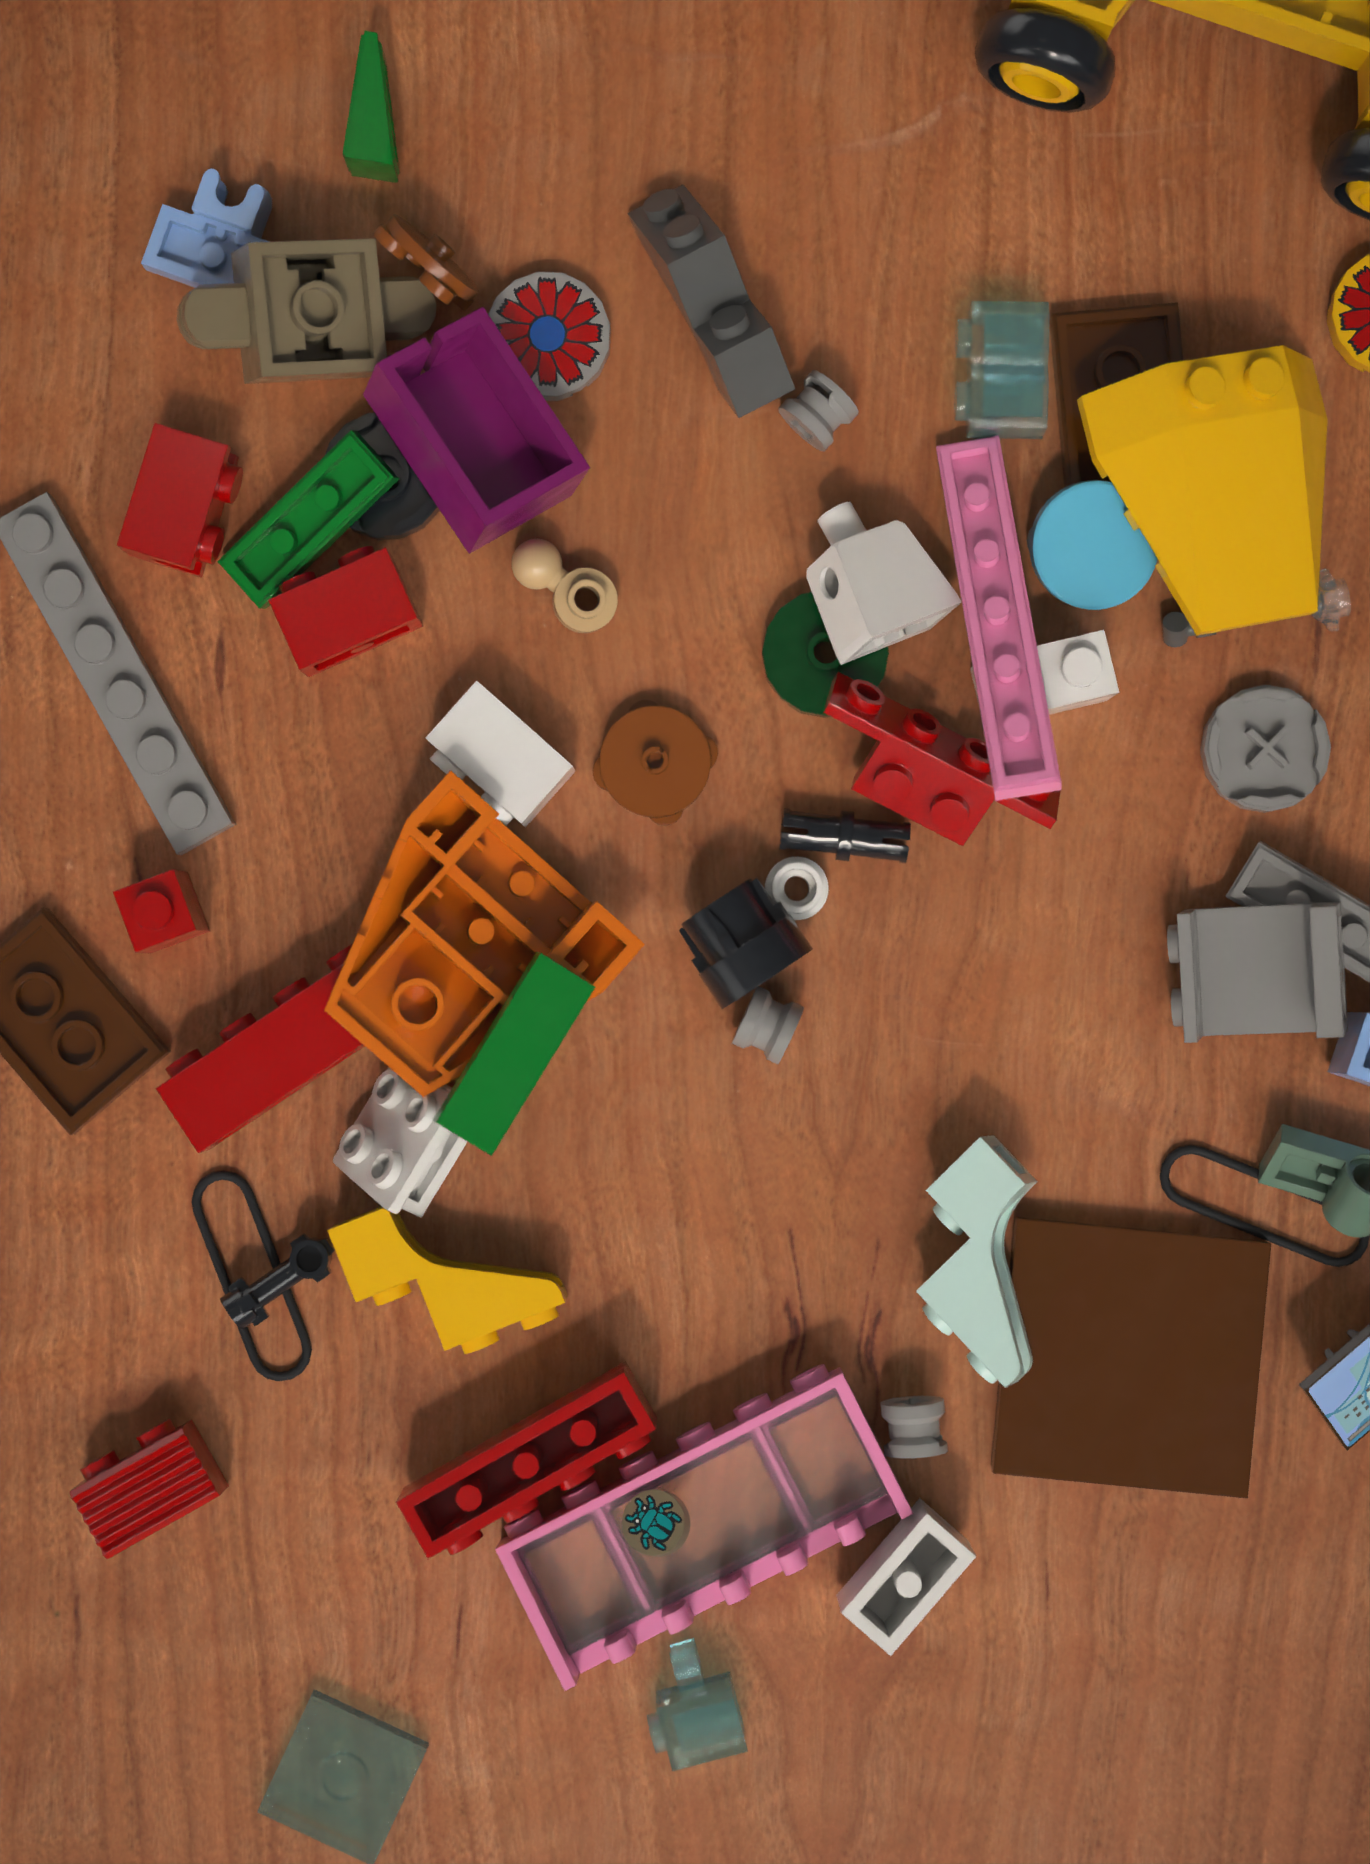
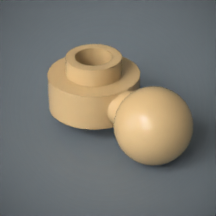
(539, 566)

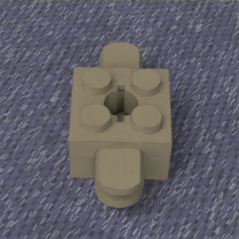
(306, 310)

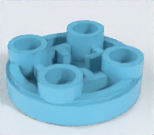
(1087, 547)

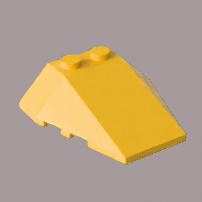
(1221, 479)

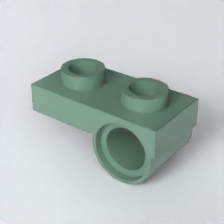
(1324, 1172)

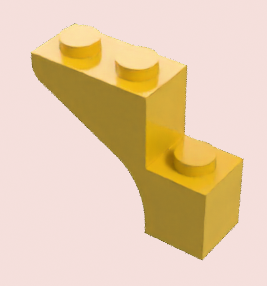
(462, 1297)

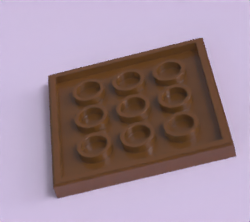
(1137, 1358)

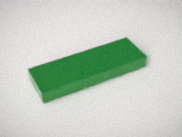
(308, 518)
(514, 1053)

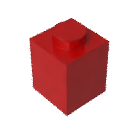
(161, 911)

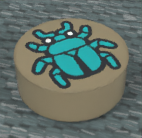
(656, 1523)

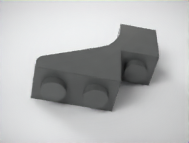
(713, 299)

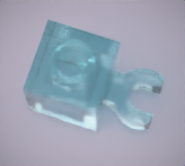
(698, 1716)

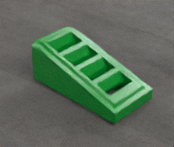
(370, 131)

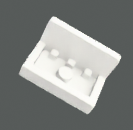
(397, 1146)

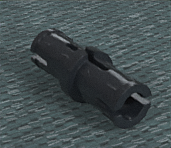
(845, 835)

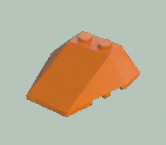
(456, 932)

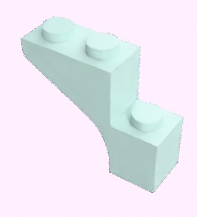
(974, 1286)

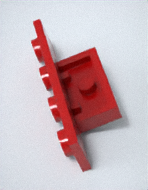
(924, 766)

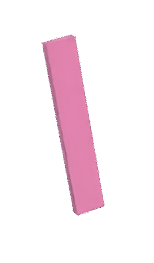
(998, 619)

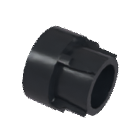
(742, 941)

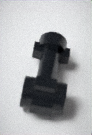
(307, 1260)

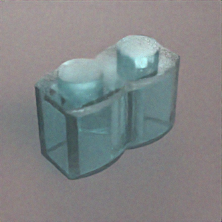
(1005, 369)

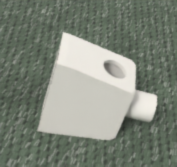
(875, 585)

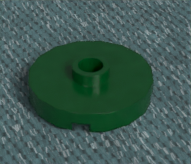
(791, 660)

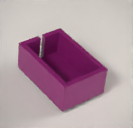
(475, 429)

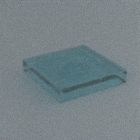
(343, 1777)

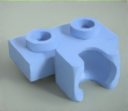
(200, 245)

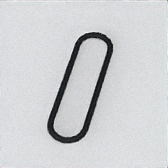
(1239, 1224)
(274, 1260)

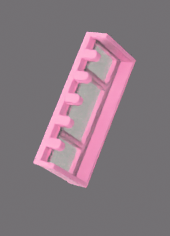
(758, 1504)

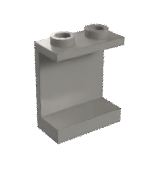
(1259, 970)

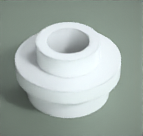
(811, 873)

